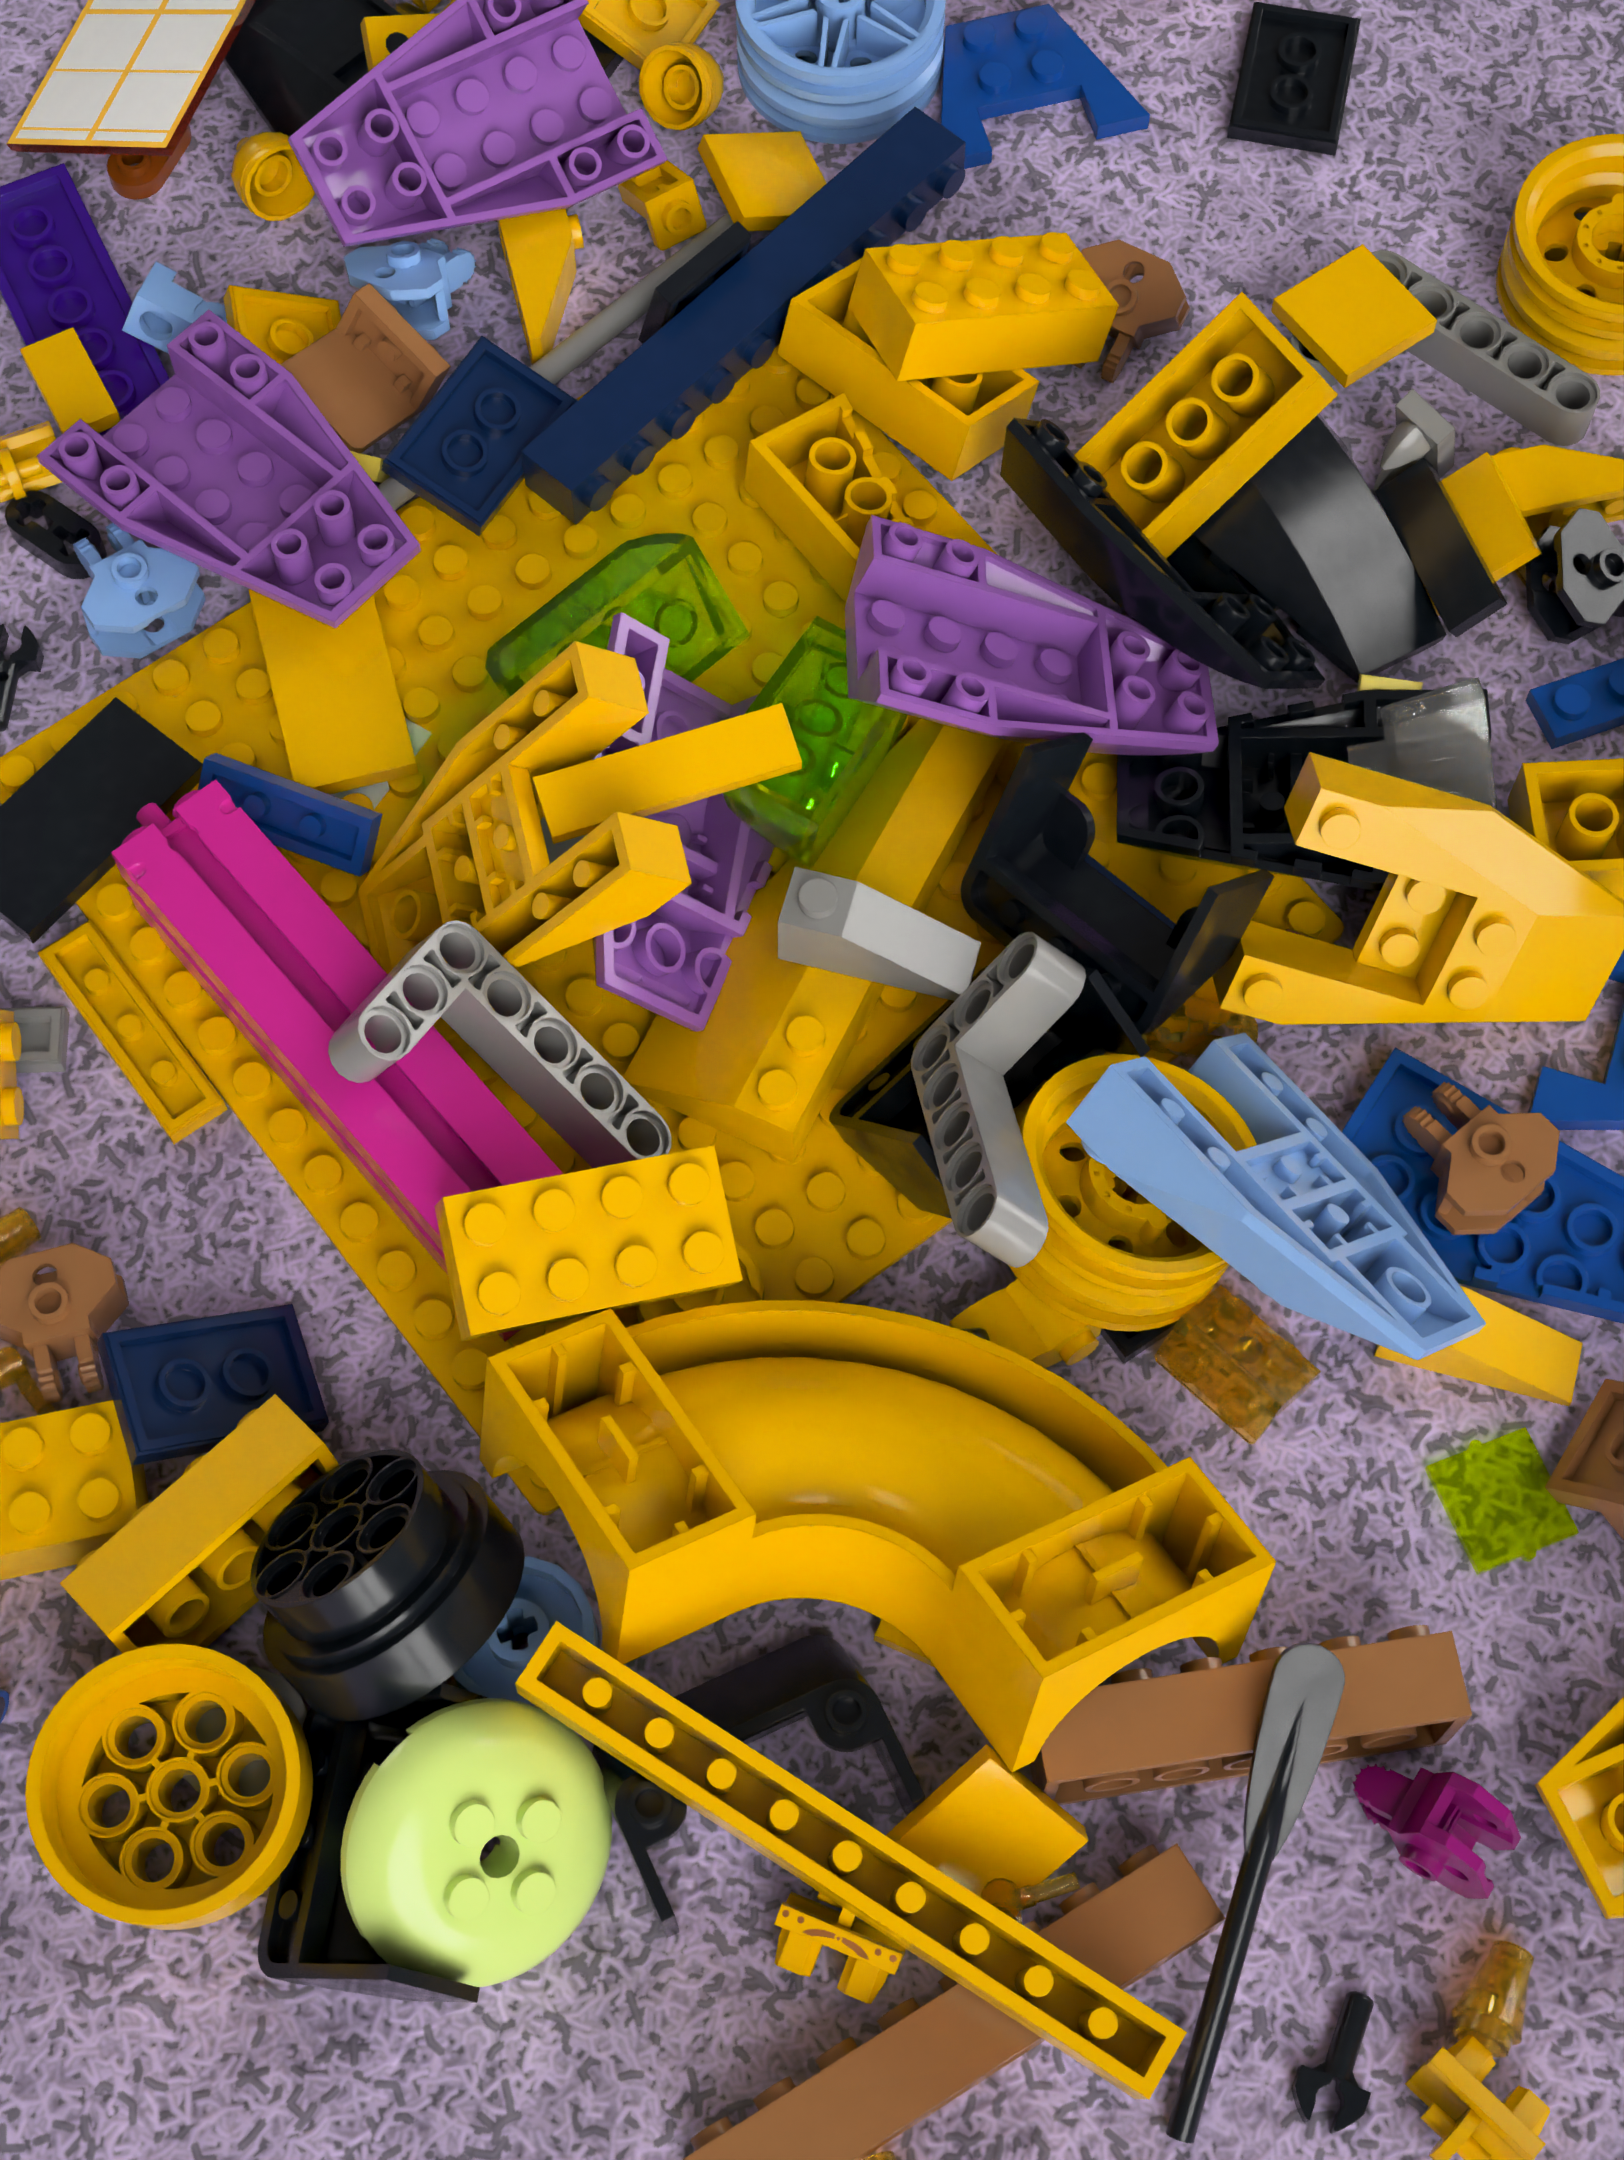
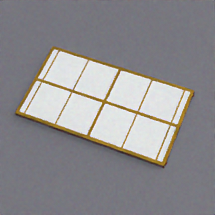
(129, 77)

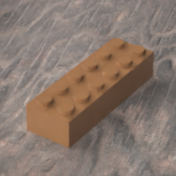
(1205, 1720)

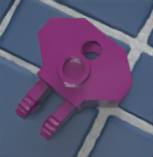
(1438, 1824)

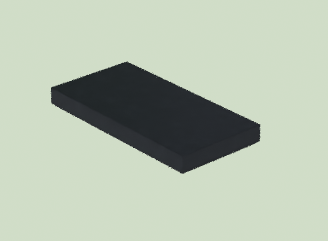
(80, 809)

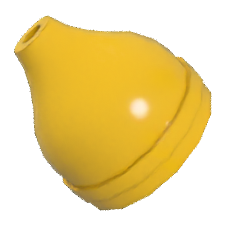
(680, 85)
(270, 177)

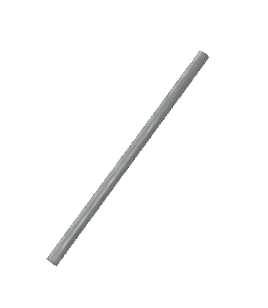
(596, 331)

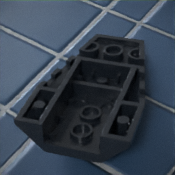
(1325, 555)
(1232, 800)

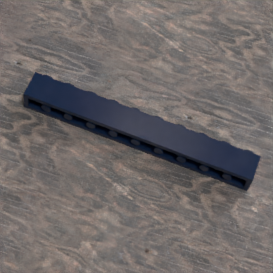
(739, 318)

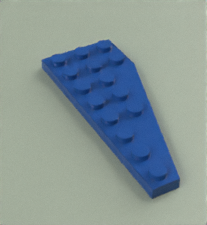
(1553, 1253)

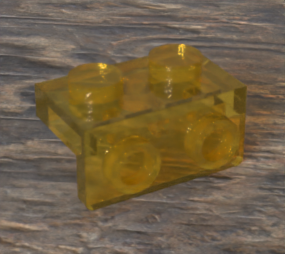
(1235, 1363)

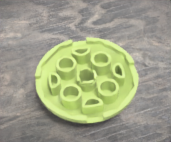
(431, 1809)

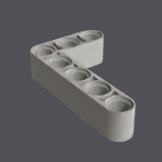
(1492, 360)
(967, 1102)
(603, 1128)

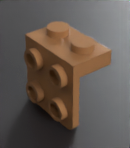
(369, 371)

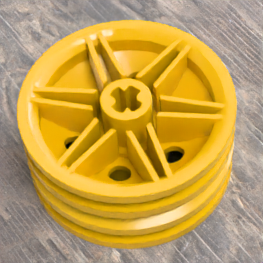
(1564, 274)
(1107, 1247)

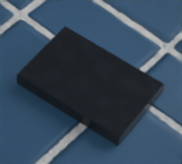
(1294, 78)

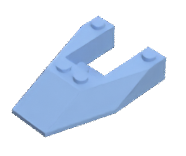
(1290, 1214)

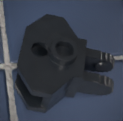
(1585, 576)

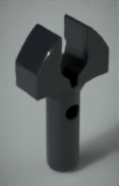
(25, 659)
(1338, 2066)

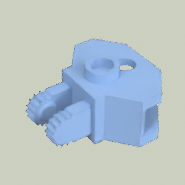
(414, 279)
(135, 590)

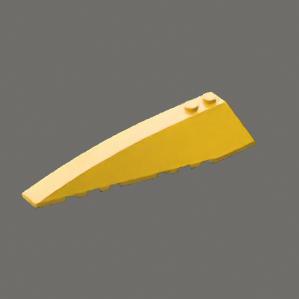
(791, 1026)

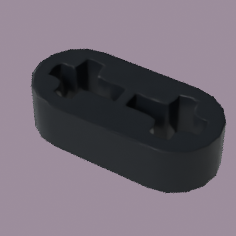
(48, 544)

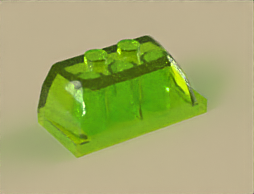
(650, 578)
(837, 742)

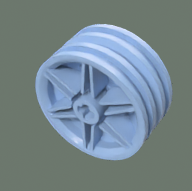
(857, 68)

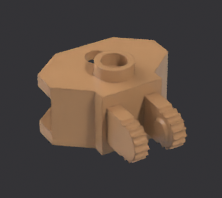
(1145, 307)
(1486, 1167)
(61, 1311)

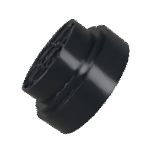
(383, 1583)

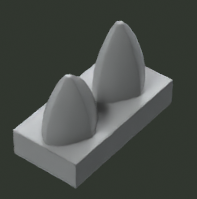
(1417, 435)

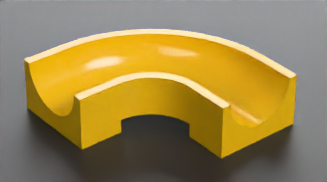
(878, 1472)

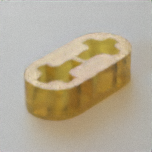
(1199, 1015)

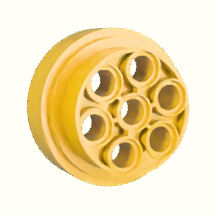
(86, 1759)

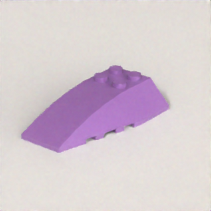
(677, 954)

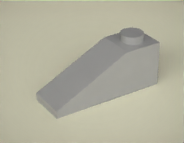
(872, 937)

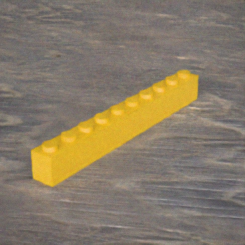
(851, 1862)

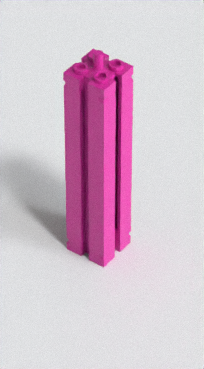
(289, 982)

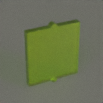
(1500, 1501)

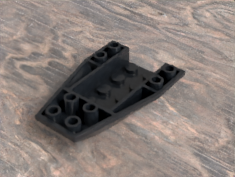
(303, 55)
(1176, 598)

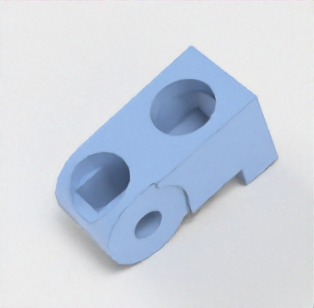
(165, 309)

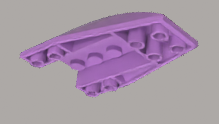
(474, 124)
(241, 479)
(1011, 653)

